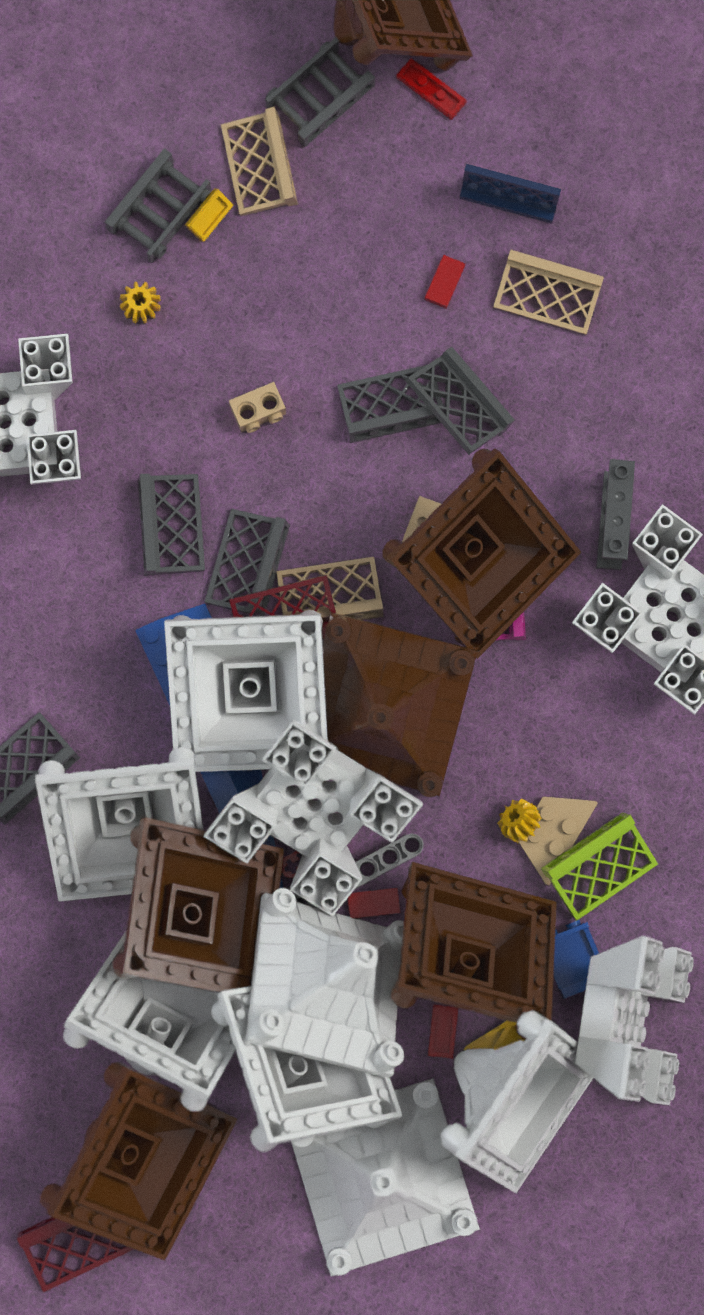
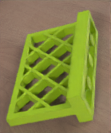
(585, 850)

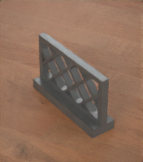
(473, 392)
(389, 423)
(149, 520)
(268, 562)
(27, 791)

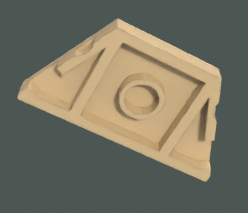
(559, 829)

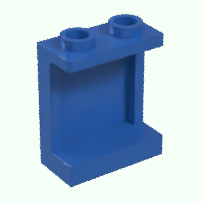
(573, 958)

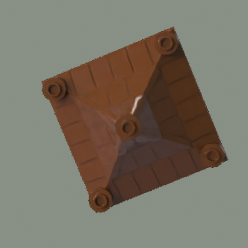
(401, 28)
(484, 552)
(394, 699)
(194, 909)
(475, 946)
(140, 1164)

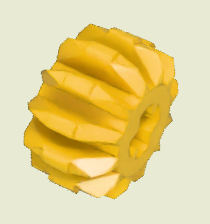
(129, 302)
(519, 820)

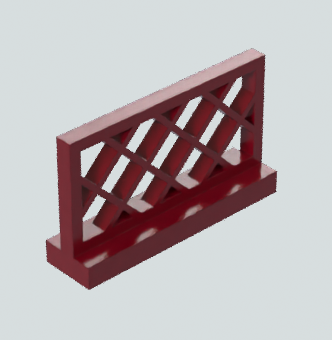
(285, 588)
(50, 1228)

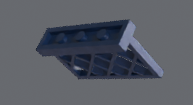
(509, 193)

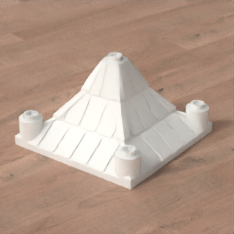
(242, 684)
(93, 814)
(325, 986)
(155, 1028)
(300, 1094)
(515, 1100)
(386, 1185)

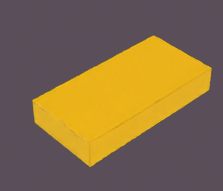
(209, 215)

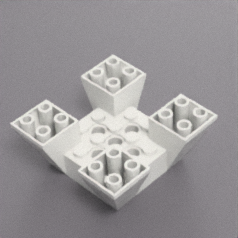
(32, 393)
(631, 619)
(274, 807)
(616, 1013)

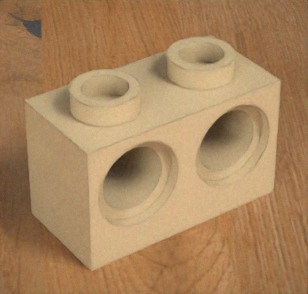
(254, 401)

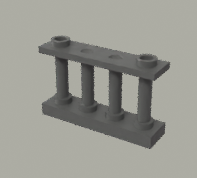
(324, 114)
(149, 184)
(615, 514)

